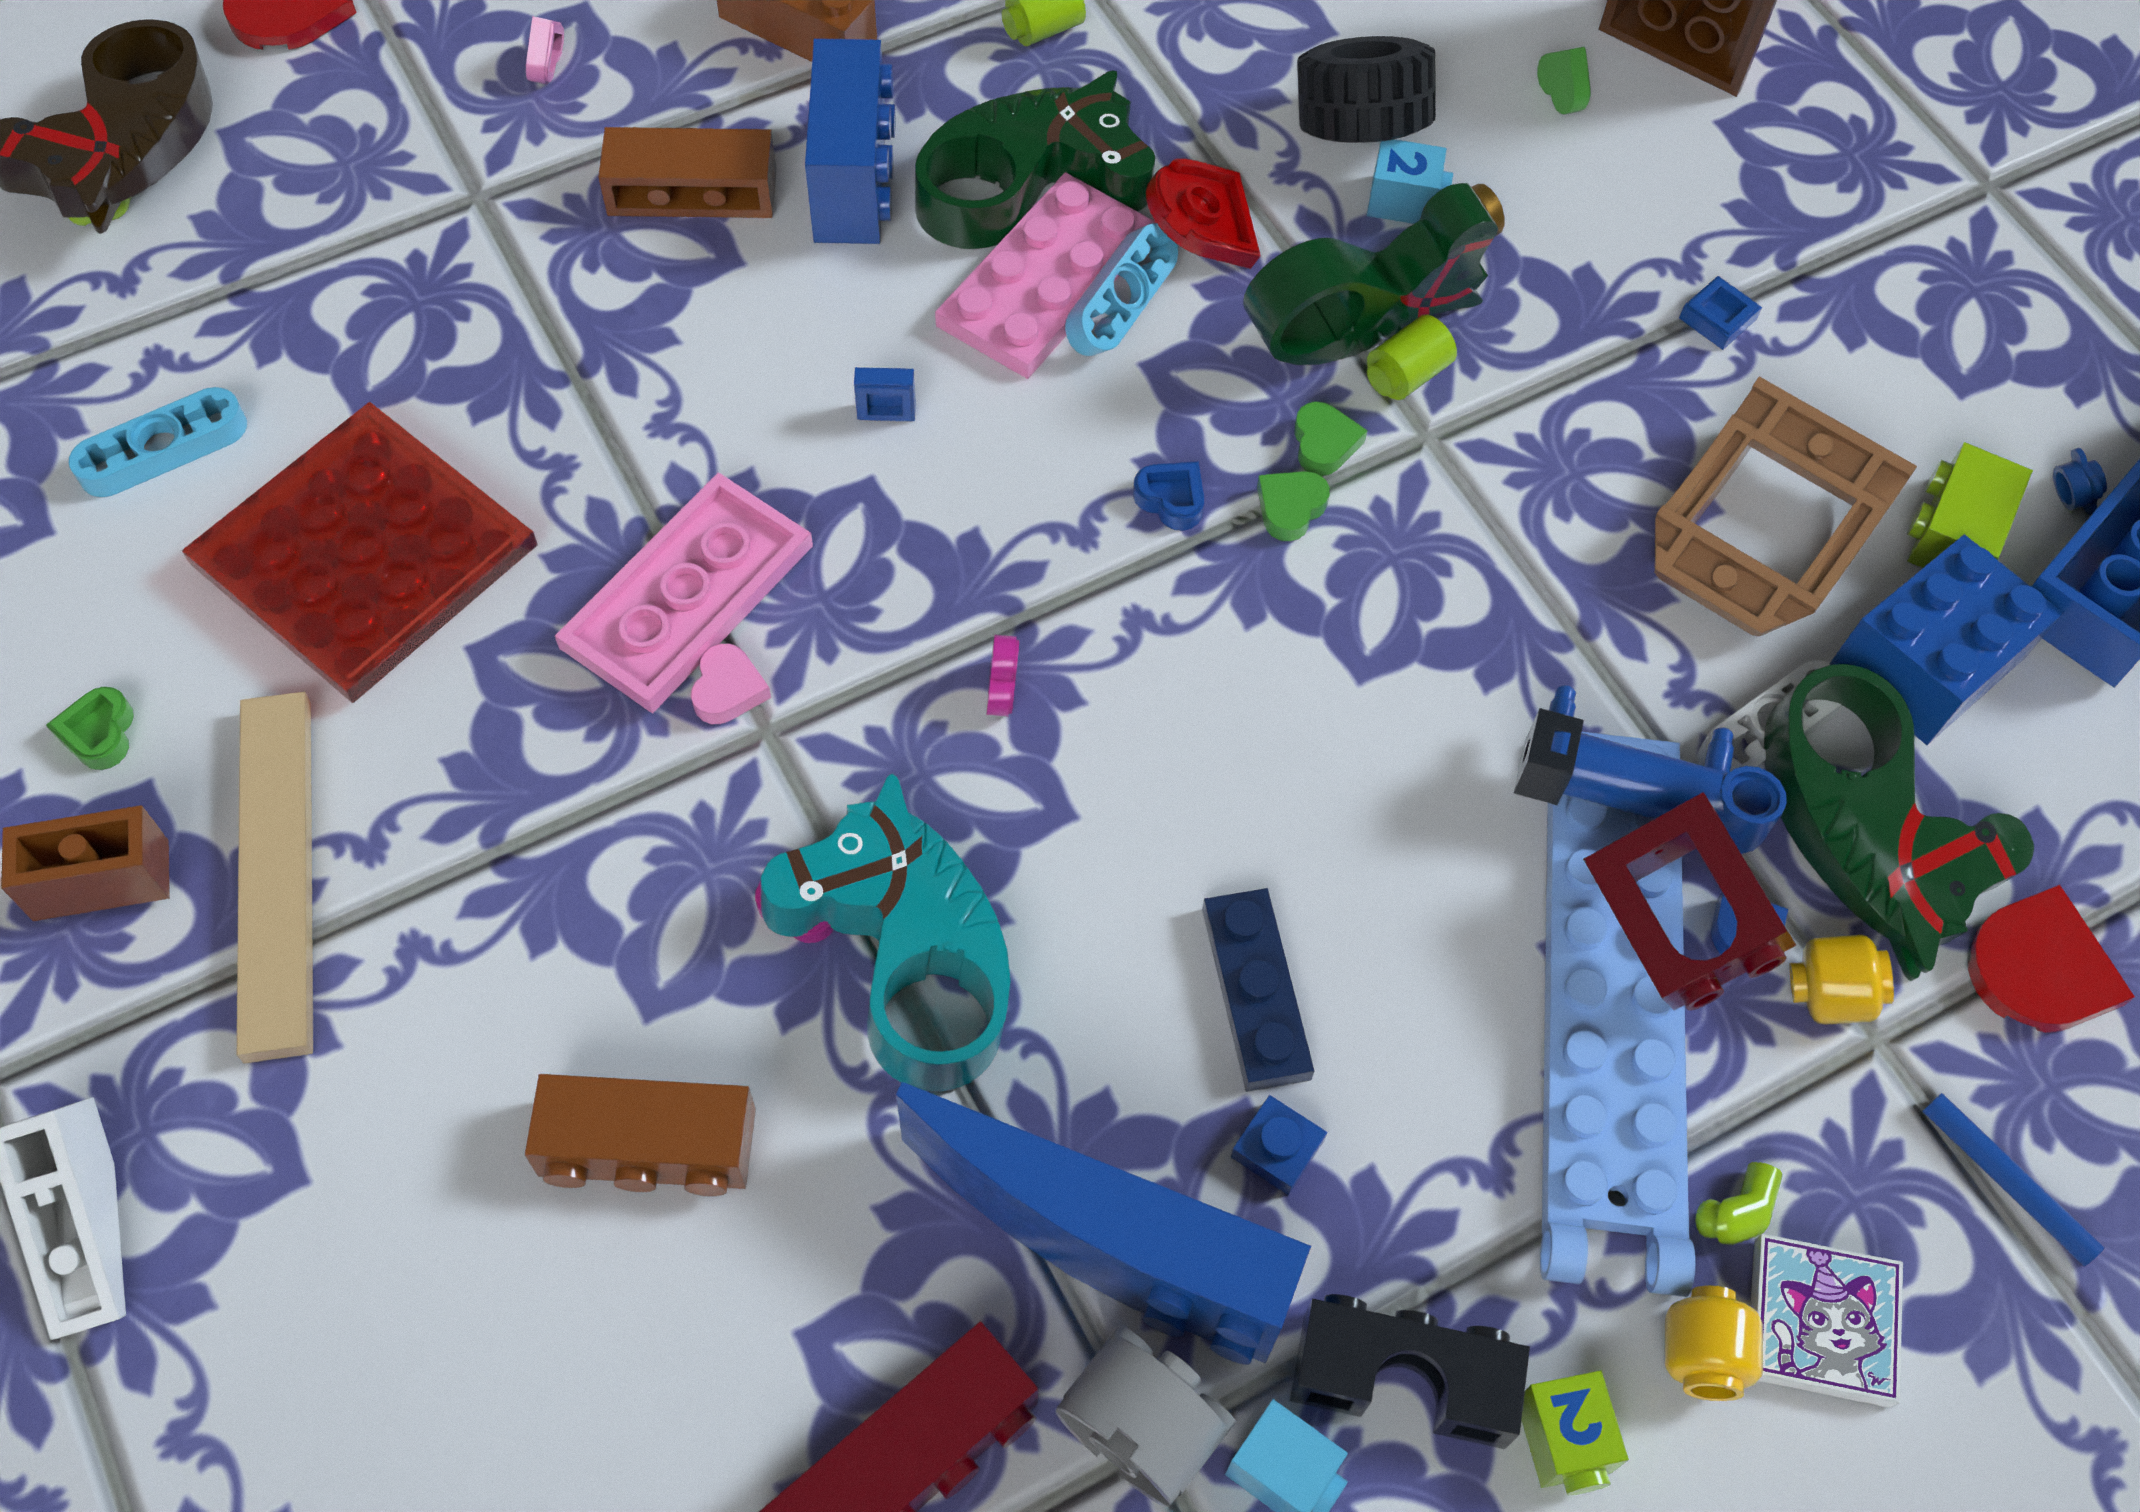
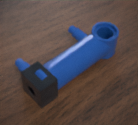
(1568, 762)

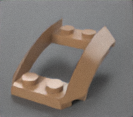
(1811, 447)

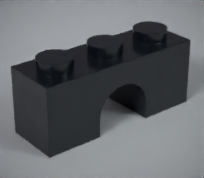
(1472, 1373)

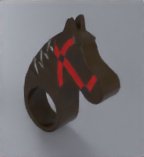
(124, 133)

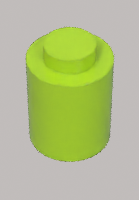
(1040, 19)
(1411, 357)

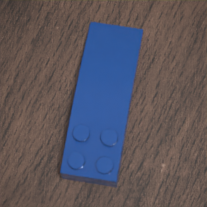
(1113, 1229)

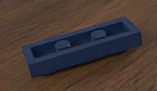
(1257, 990)

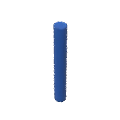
(2014, 1180)

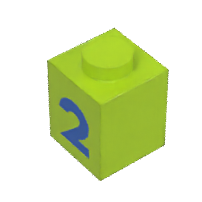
(1573, 1432)

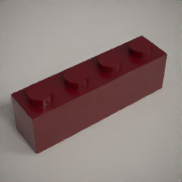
(922, 1435)

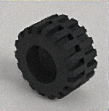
(1367, 89)

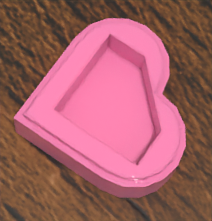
(544, 49)
(727, 685)

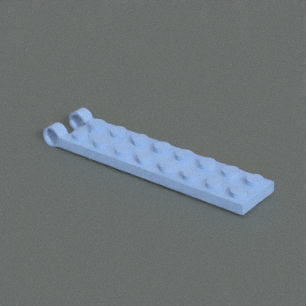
(1611, 1059)

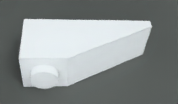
(66, 1215)

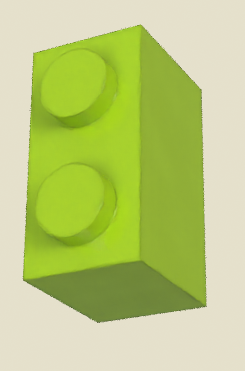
(1971, 497)

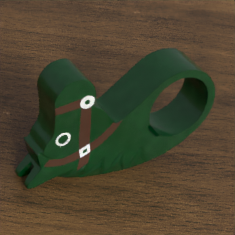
(1025, 146)

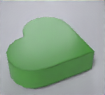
(1566, 79)
(1326, 438)
(1291, 501)
(95, 728)

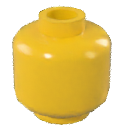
(1842, 979)
(1713, 1344)

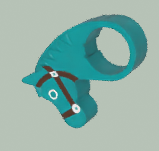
(915, 895)

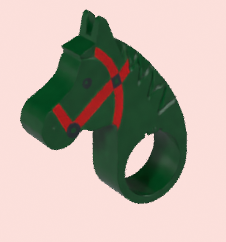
(1341, 300)
(1866, 837)

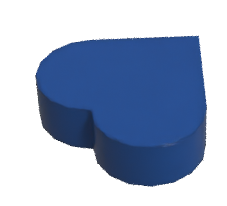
(1172, 493)

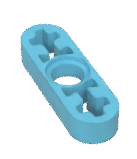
(1101, 295)
(134, 434)

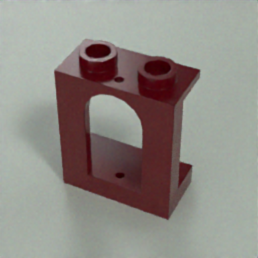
(1759, 932)

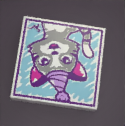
(1829, 1319)

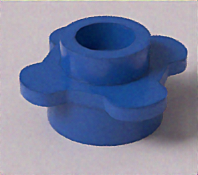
(2080, 482)

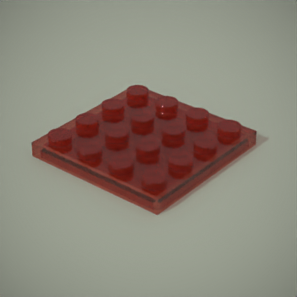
(360, 550)

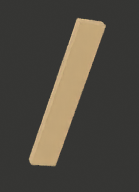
(275, 879)

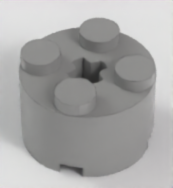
(1144, 1416)

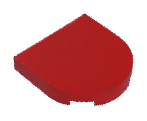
(284, 20)
(1204, 211)
(2044, 965)

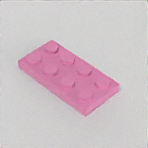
(1034, 277)
(684, 592)

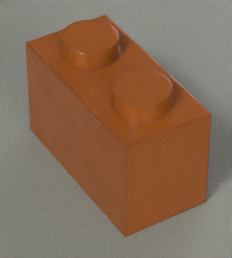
(85, 863)

